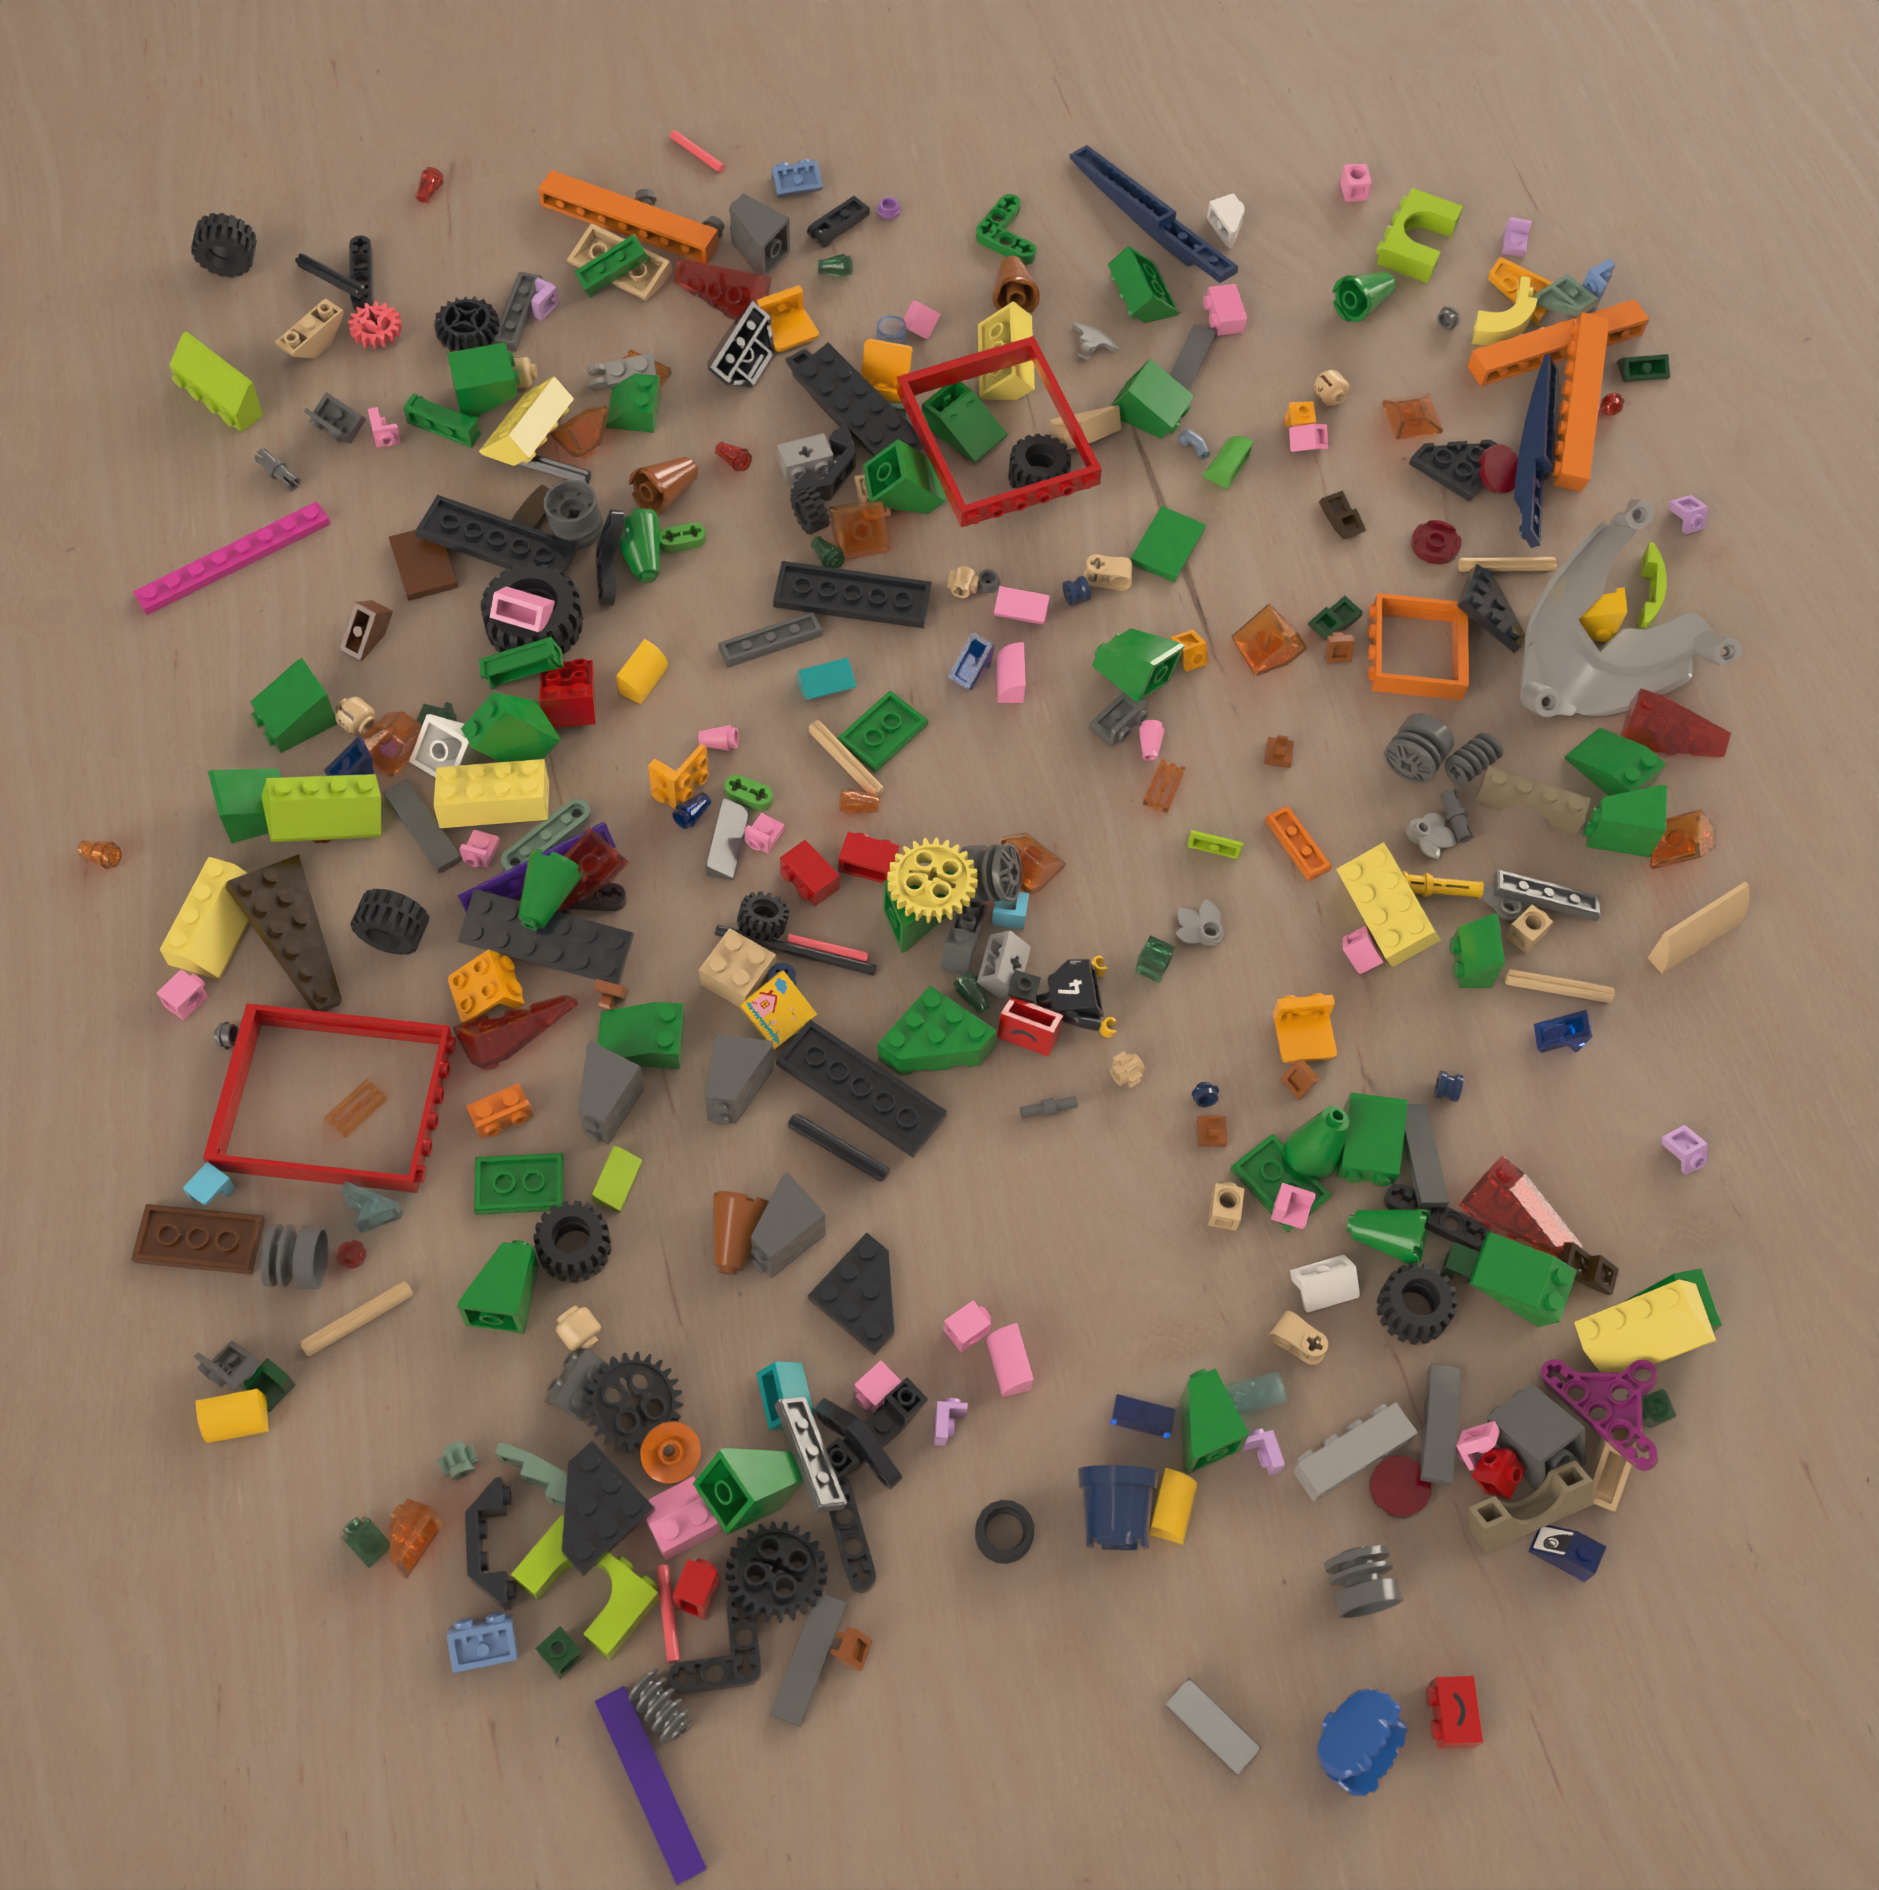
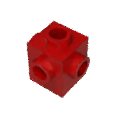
(1498, 1472)

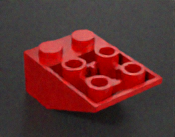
(569, 694)

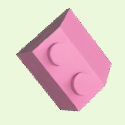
(680, 1519)

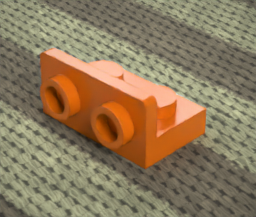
(500, 1111)

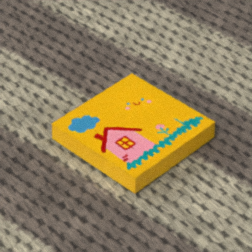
(777, 1009)

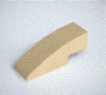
(1609, 1472)

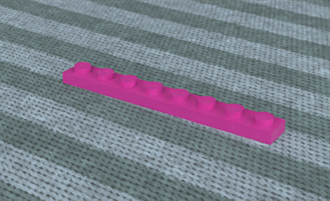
(231, 558)

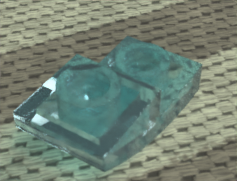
(1257, 1392)

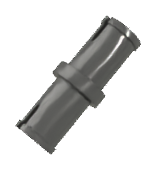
(277, 469)
(1457, 815)

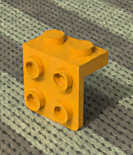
(789, 320)
(883, 364)
(678, 786)
(485, 984)
(1305, 1028)

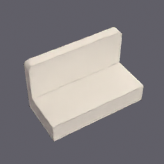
(1326, 1283)

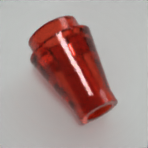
(429, 183)
(736, 457)

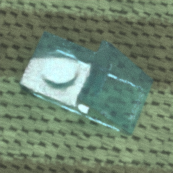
(375, 1208)

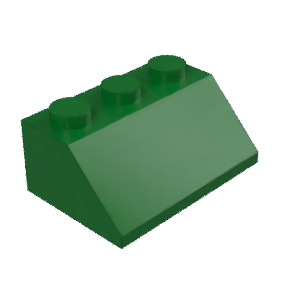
(1141, 286)

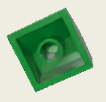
(635, 403)
(1478, 953)

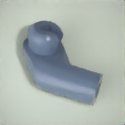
(1197, 441)

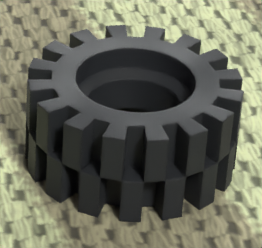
(809, 509)
(759, 926)

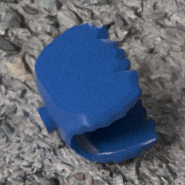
(1361, 1741)

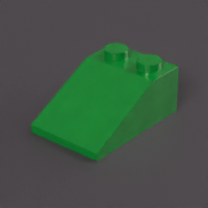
(1616, 762)
(645, 1033)
(1523, 1279)

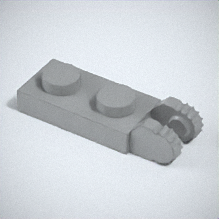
(620, 370)

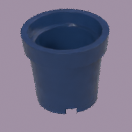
(1117, 1505)

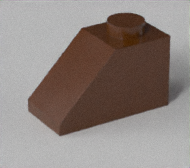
(365, 628)

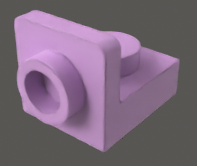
(1516, 237)
(545, 300)
(1691, 511)
(1687, 1147)
(943, 1424)
(1269, 1452)

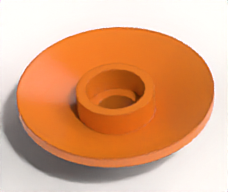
(682, 1459)

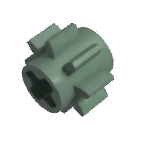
(458, 1460)

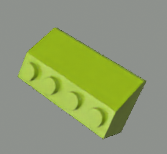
(215, 383)
(322, 807)

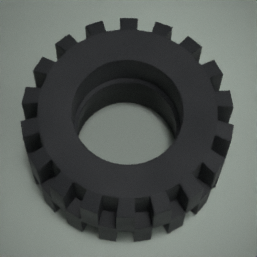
(224, 245)
(1037, 452)
(389, 921)
(565, 1220)
(1432, 1288)

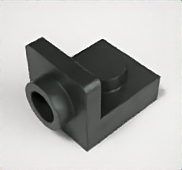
(1024, 986)

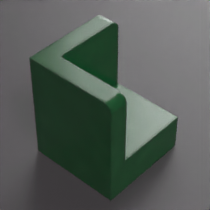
(1459, 1261)
(271, 1382)

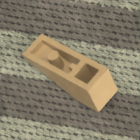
(1093, 423)

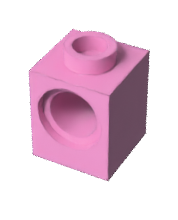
(1355, 182)
(183, 994)
(967, 1326)
(874, 1386)

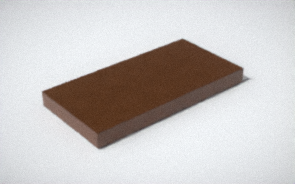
(198, 1239)

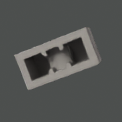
(804, 455)
(1002, 957)

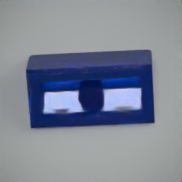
(1143, 1416)

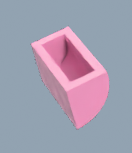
(1021, 605)
(521, 608)
(1011, 674)
(1010, 1360)

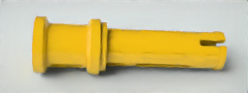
(1428, 885)

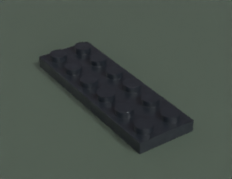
(854, 401)
(492, 537)
(852, 594)
(563, 944)
(861, 1088)

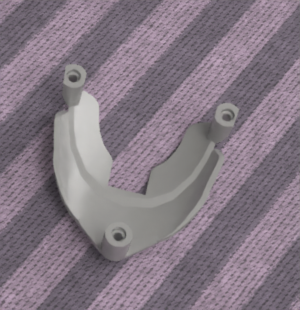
(1563, 666)

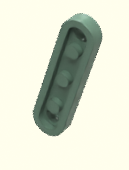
(548, 833)

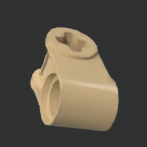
(1111, 572)
(1297, 1336)

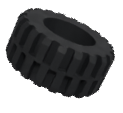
(565, 620)

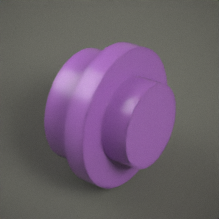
(888, 208)

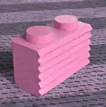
(1225, 309)

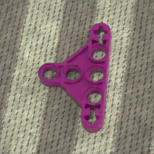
(1620, 1414)

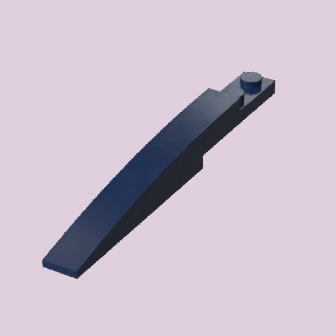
(1153, 215)
(1537, 451)

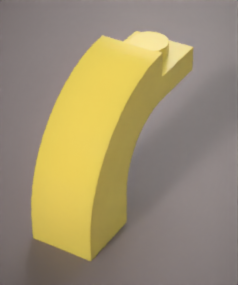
(1493, 326)

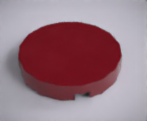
(1498, 469)
(1436, 542)
(1398, 1487)

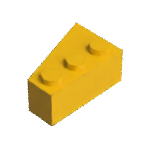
(1605, 616)

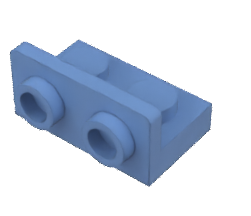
(796, 178)
(1597, 279)
(482, 1642)

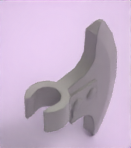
(1092, 340)

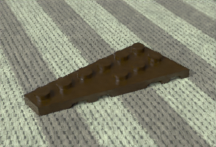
(285, 918)

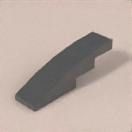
(1440, 1425)

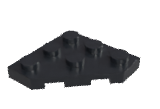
(1453, 465)
(1488, 607)
(860, 1294)
(599, 1508)

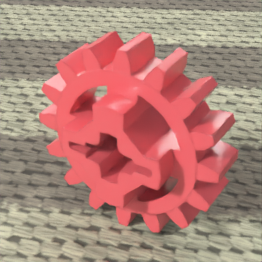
(375, 325)

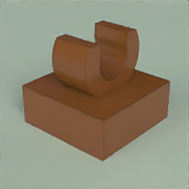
(1339, 648)
(1279, 751)
(609, 993)
(1300, 1079)
(1211, 1131)
(853, 1648)

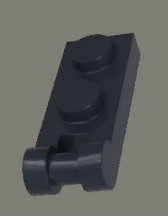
(838, 221)

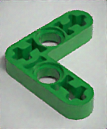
(1019, 246)

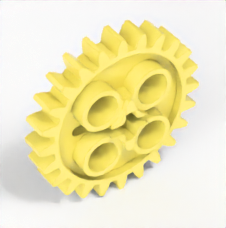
(941, 860)

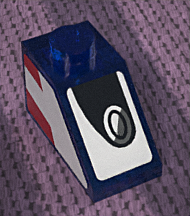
(1568, 1551)

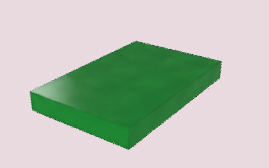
(1168, 544)
(883, 731)
(1265, 1171)
(518, 1183)

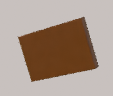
(422, 565)

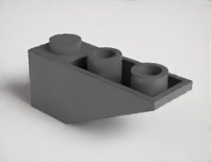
(963, 938)

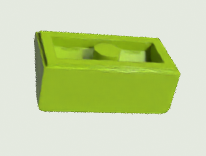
(1215, 844)
(616, 1179)

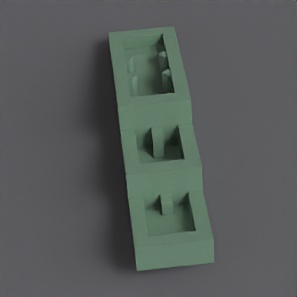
(536, 1472)

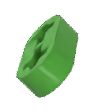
(682, 537)
(749, 791)

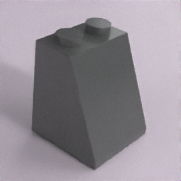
(759, 234)
(736, 1076)
(607, 1092)
(786, 1227)
(1539, 1433)

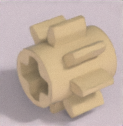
(963, 582)
(1127, 1069)

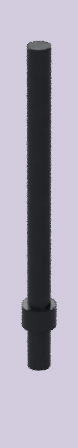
(806, 952)

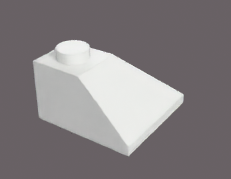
(442, 745)

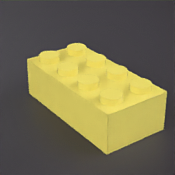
(491, 793)
(1388, 905)

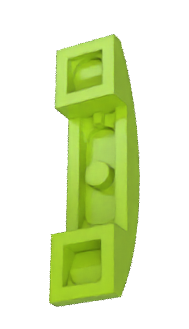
(1654, 568)

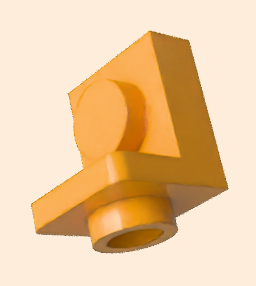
(1300, 414)
(1195, 650)

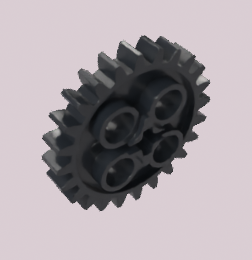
(607, 1413)
(763, 1595)

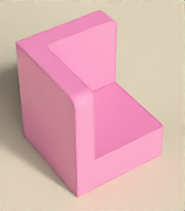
(920, 319)
(1308, 437)
(1362, 950)
(1292, 1206)

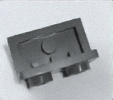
(337, 417)
(1119, 718)
(230, 1366)
(569, 1388)

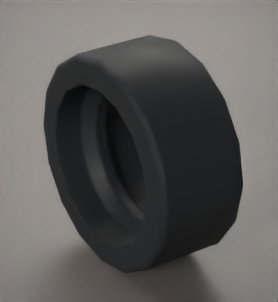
(1022, 1515)

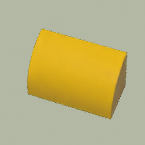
(641, 672)
(232, 1415)
(1173, 1506)

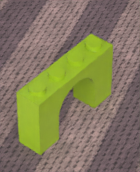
(1417, 211)
(630, 1597)

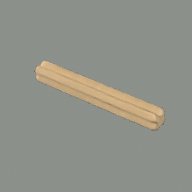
(1509, 564)
(845, 758)
(1559, 986)
(356, 1318)

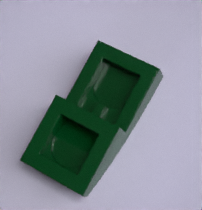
(1336, 618)

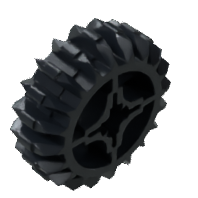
(466, 324)

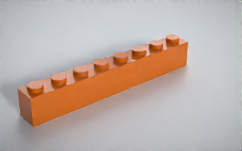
(628, 217)
(1527, 350)
(1580, 402)

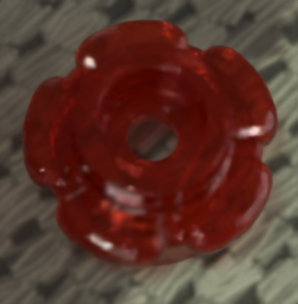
(1612, 403)
(351, 1261)

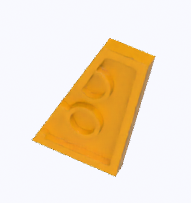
(1506, 278)

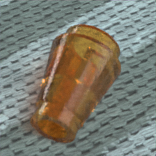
(857, 802)
(101, 853)

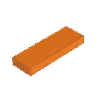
(1298, 843)

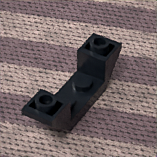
(844, 464)
(885, 1424)
(489, 1504)

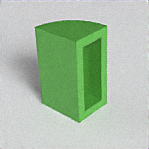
(1229, 461)

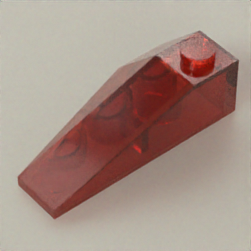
(720, 286)
(1671, 727)
(597, 861)
(498, 1039)
(1515, 1205)

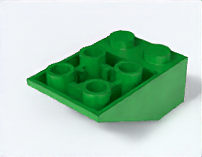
(962, 421)

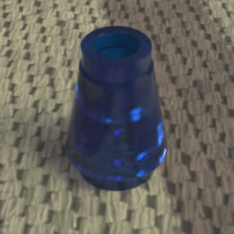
(691, 810)

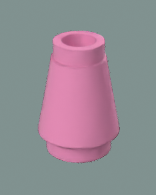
(1151, 737)
(720, 738)

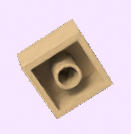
(736, 968)

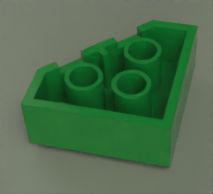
(935, 1037)

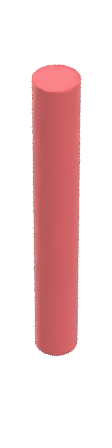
(697, 151)
(829, 948)
(668, 1615)

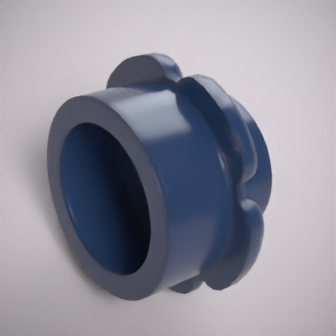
(1205, 1094)

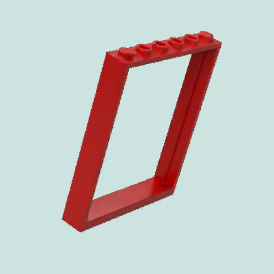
(981, 364)
(237, 1073)

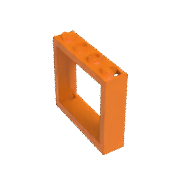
(1419, 609)

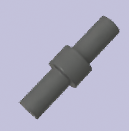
(1048, 1107)

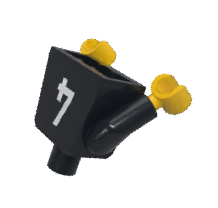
(1077, 996)

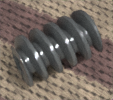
(1473, 758)
(660, 1707)

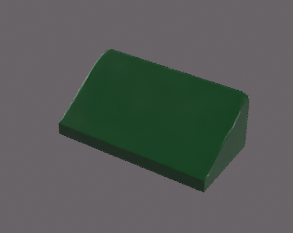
(1644, 367)

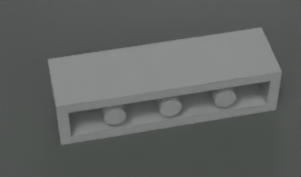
(1354, 1451)

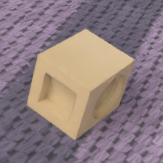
(1522, 935)
(1226, 1217)

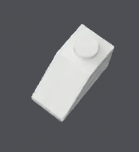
(1226, 218)

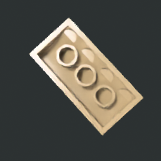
(640, 281)
(1701, 928)

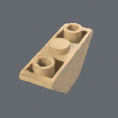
(313, 332)

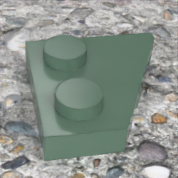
(1566, 297)

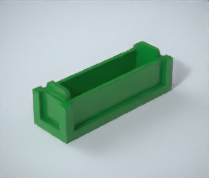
(611, 265)
(441, 421)
(521, 662)

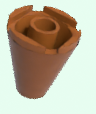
(1015, 285)
(662, 483)
(734, 1223)

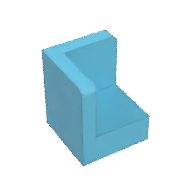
(1011, 913)
(208, 1184)

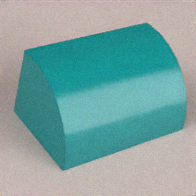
(826, 679)
(778, 1382)

